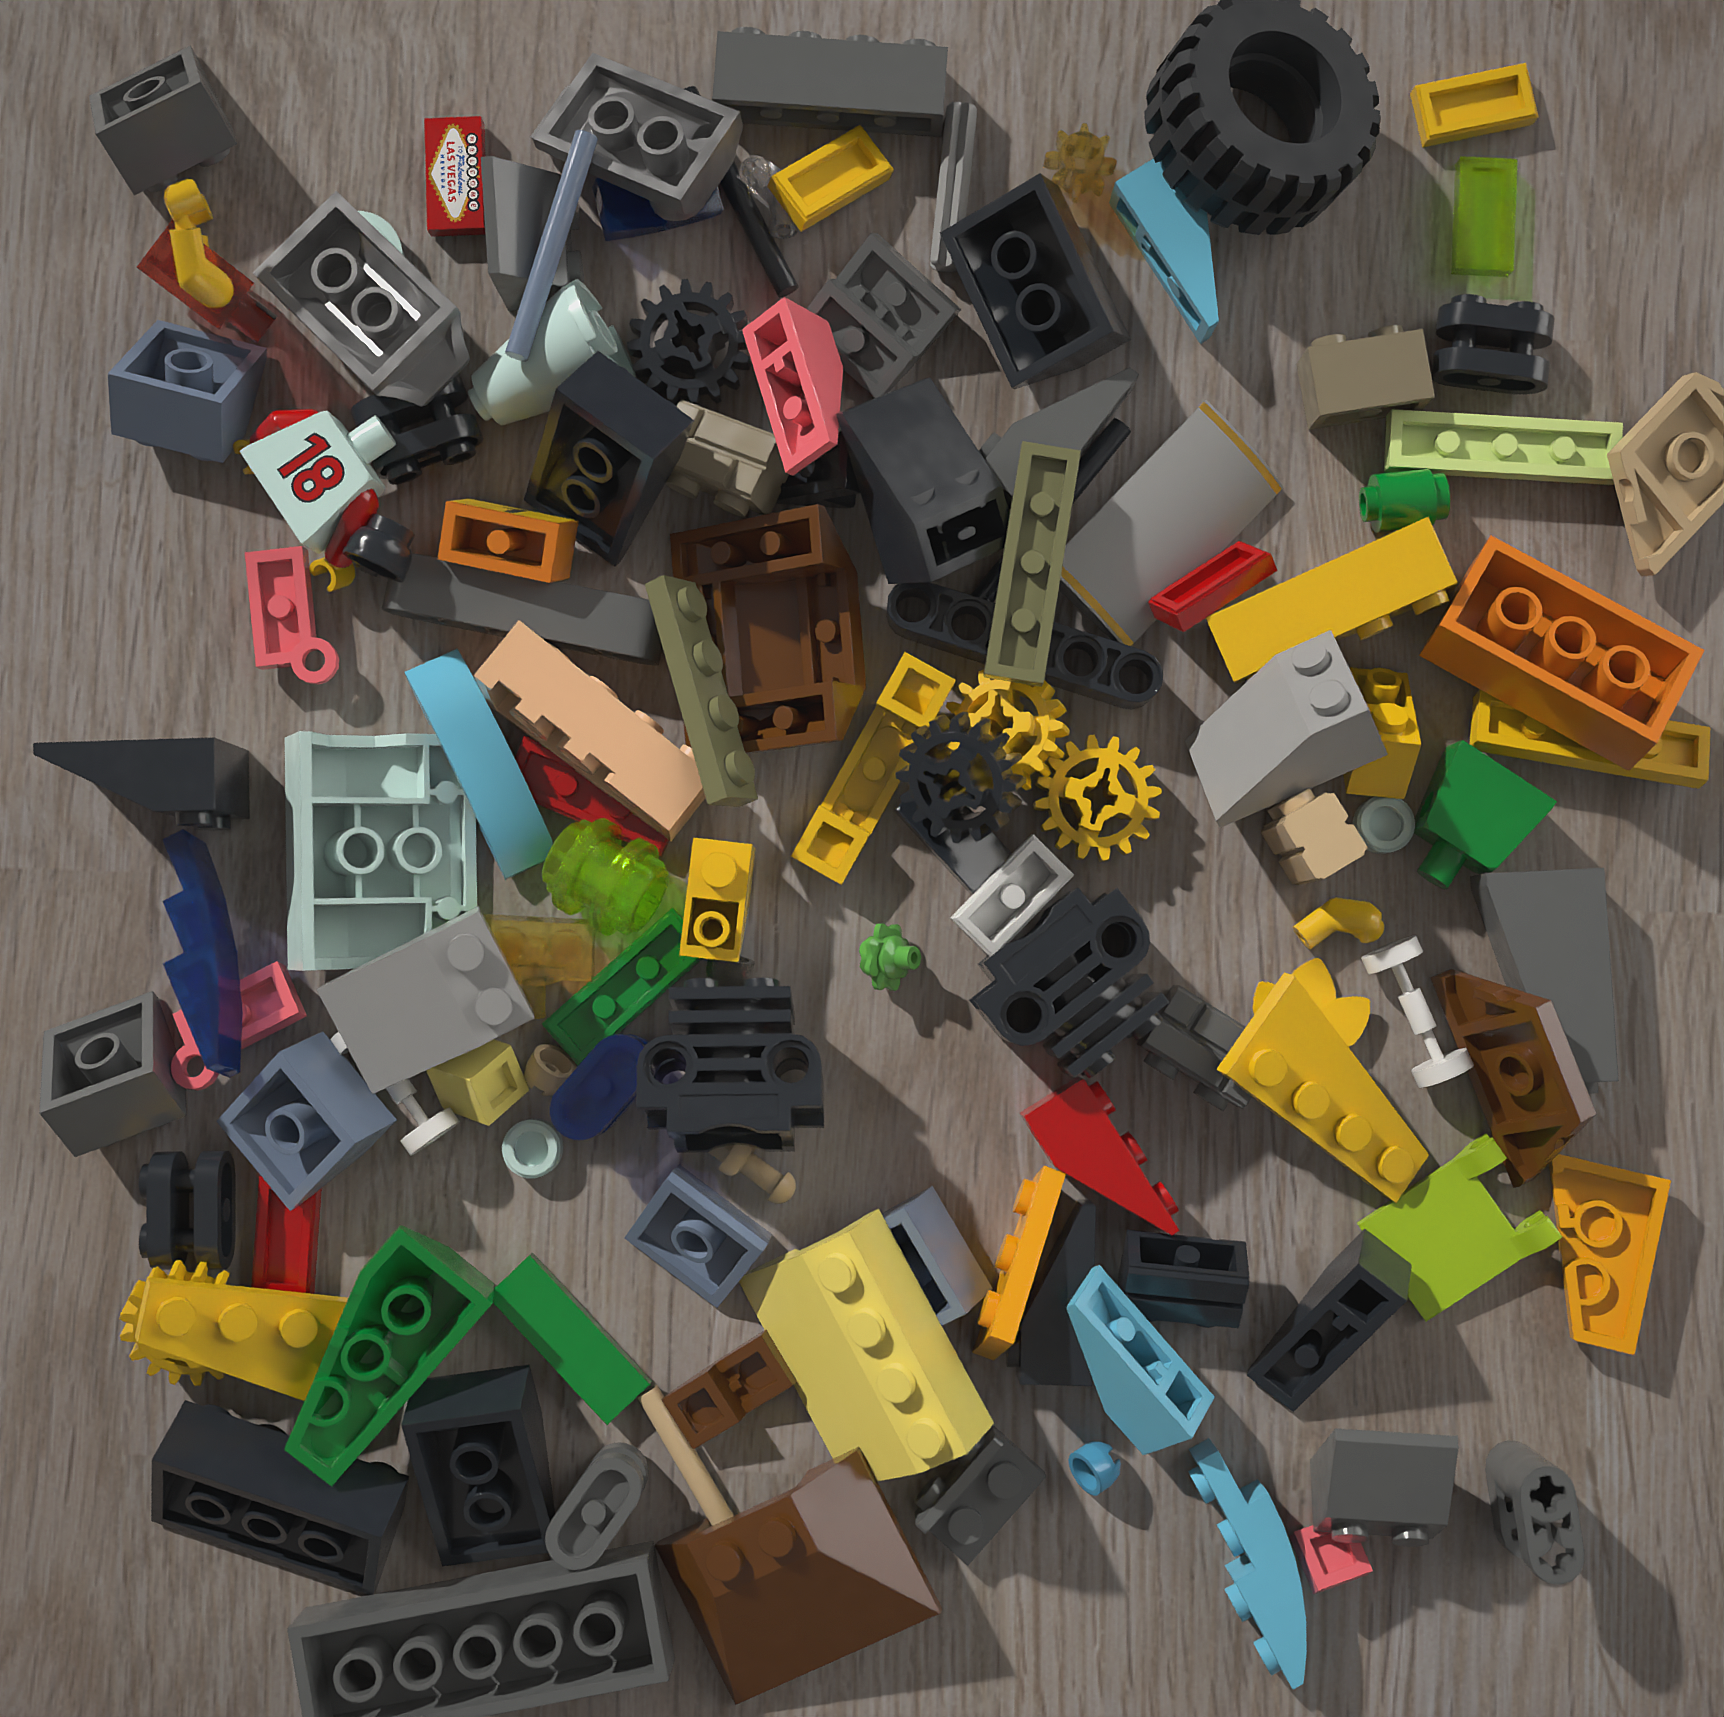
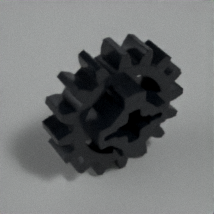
(670, 354)
(970, 776)

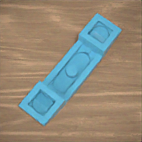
(481, 762)

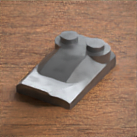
(648, 135)
(367, 304)

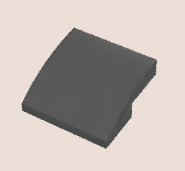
(882, 315)

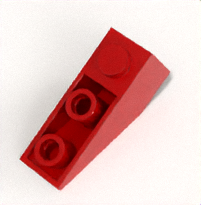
(1083, 1143)

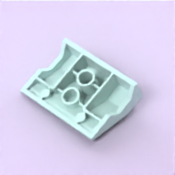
(372, 846)

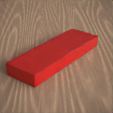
(568, 793)

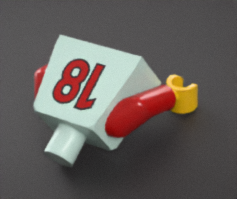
(319, 479)

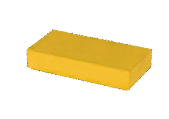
(1474, 105)
(830, 178)

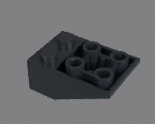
(923, 484)

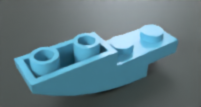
(1267, 1573)

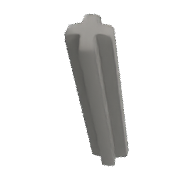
(953, 178)

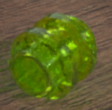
(596, 872)

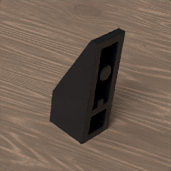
(1333, 1320)
(1046, 1342)

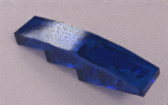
(208, 970)

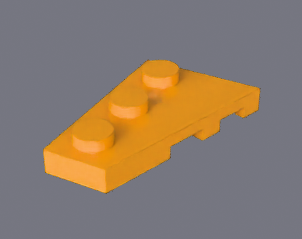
(1606, 1247)
(1018, 1263)

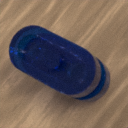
(598, 1088)

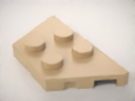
(1671, 470)

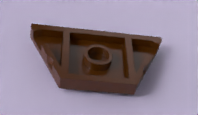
(1519, 1069)

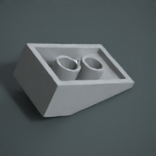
(1284, 732)
(426, 1001)

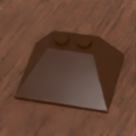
(783, 621)
(799, 1578)

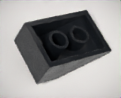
(606, 454)
(188, 778)
(481, 1464)

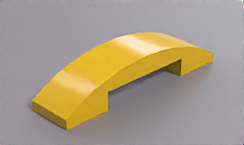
(869, 773)

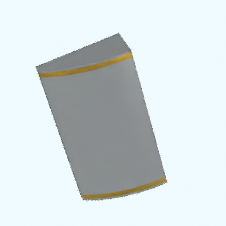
(1165, 523)

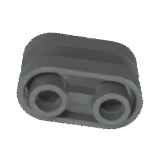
(597, 1506)

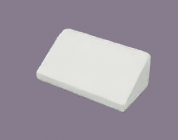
(1012, 896)

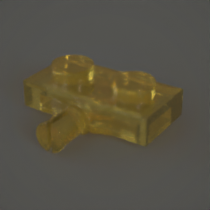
(545, 952)

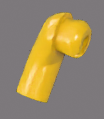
(1341, 915)

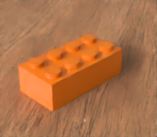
(1562, 654)

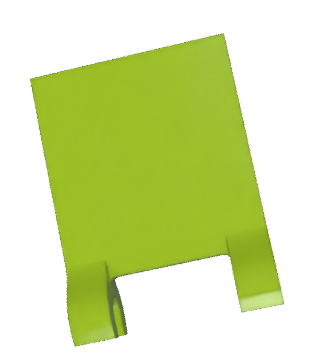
(1456, 1230)

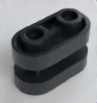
(1516, 327)
(447, 439)
(167, 1187)

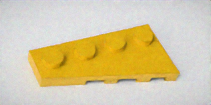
(1317, 1085)
(240, 1330)

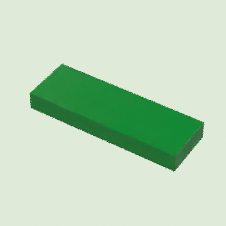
(622, 989)
(569, 1338)

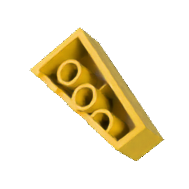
(1343, 596)

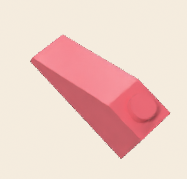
(798, 380)

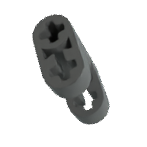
(1539, 1496)

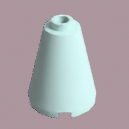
(564, 341)

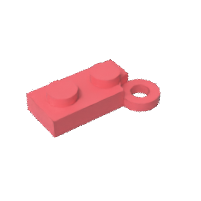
(285, 613)
(267, 1007)

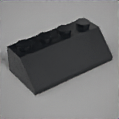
(250, 1495)

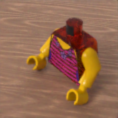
(197, 274)

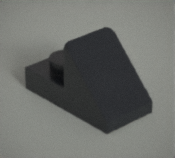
(823, 482)

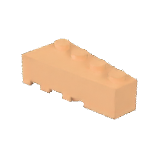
(591, 730)

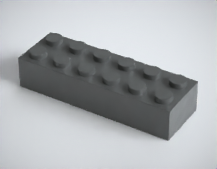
(487, 1641)

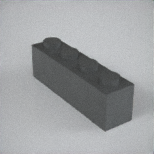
(831, 81)

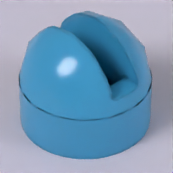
(1094, 1467)

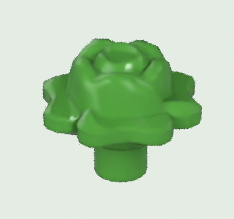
(888, 957)

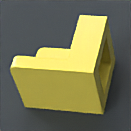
(480, 1082)

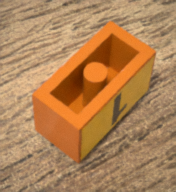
(507, 540)

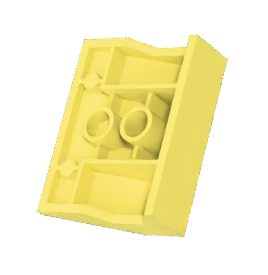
(868, 1351)

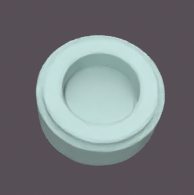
(1384, 824)
(532, 1148)

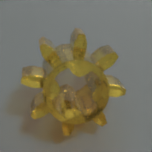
(1084, 146)

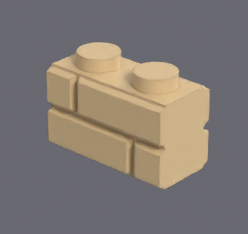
(1312, 836)

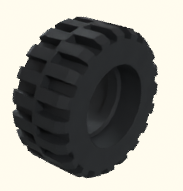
(1297, 69)

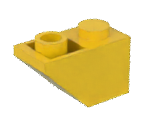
(1394, 715)
(717, 899)

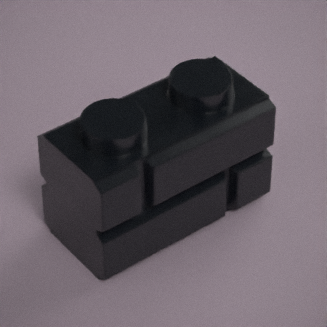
(1185, 1278)

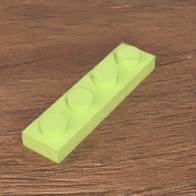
(1500, 446)

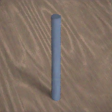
(551, 245)

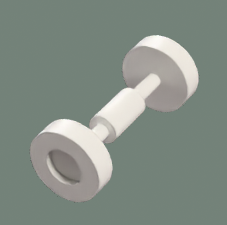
(1441, 1066)
(429, 1129)

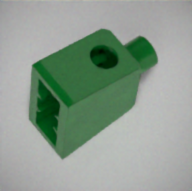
(1474, 814)

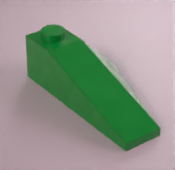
(393, 1333)

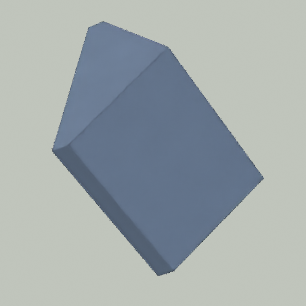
(698, 1236)

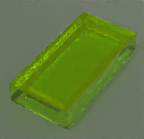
(1484, 216)

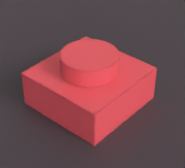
(1328, 1561)

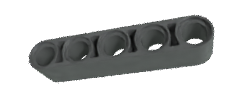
(556, 611)

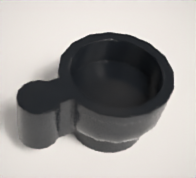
(381, 548)

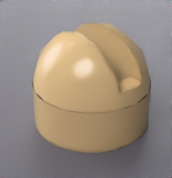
(548, 1068)

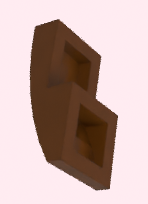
(729, 1389)

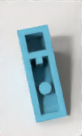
(1171, 241)
(1134, 1368)

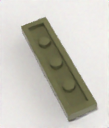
(1032, 564)
(701, 692)

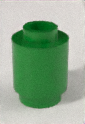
(1404, 498)

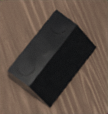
(1034, 283)

